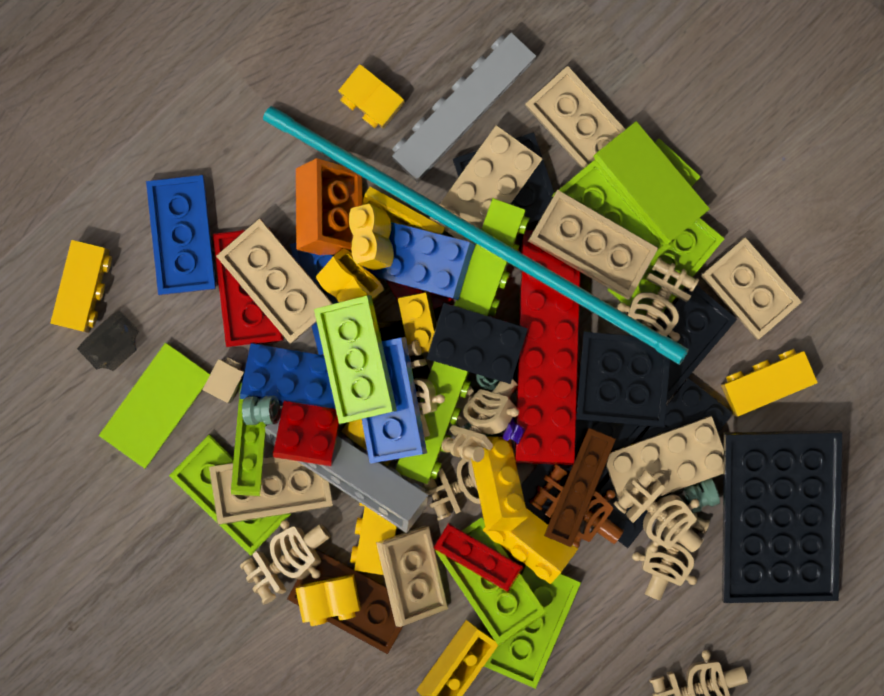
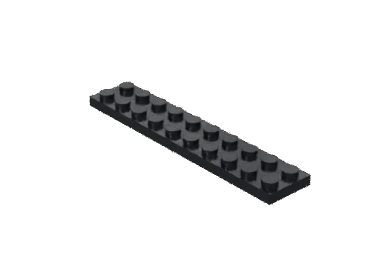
(700, 328)

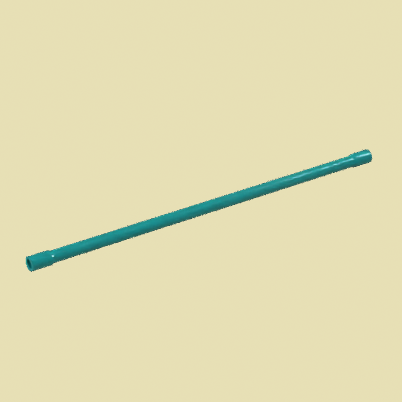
(661, 343)

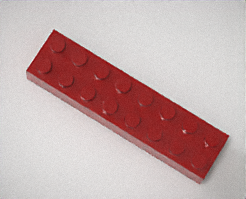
(547, 364)

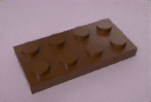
(374, 620)

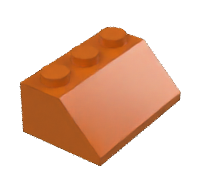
(323, 206)

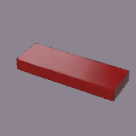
(478, 557)

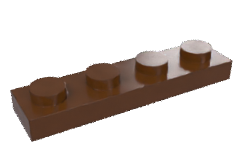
(579, 487)

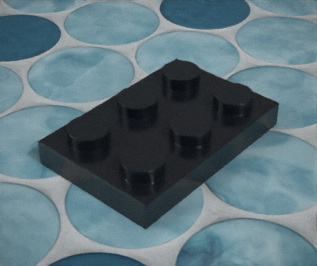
(476, 343)

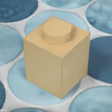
(224, 379)

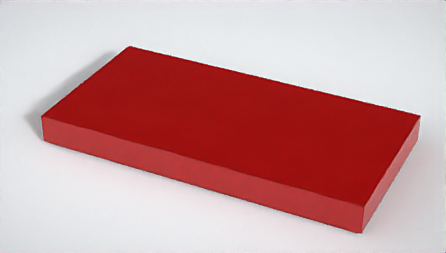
(242, 317)

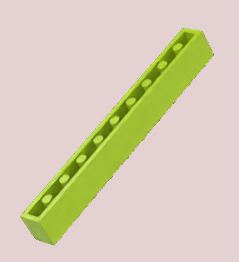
(478, 294)

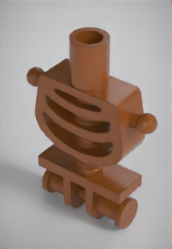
(600, 524)

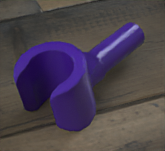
(513, 431)

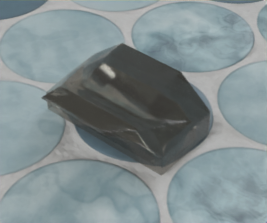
(110, 342)

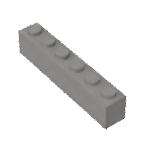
(463, 107)
(370, 484)

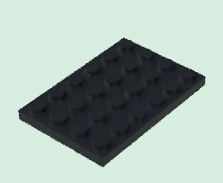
(781, 516)

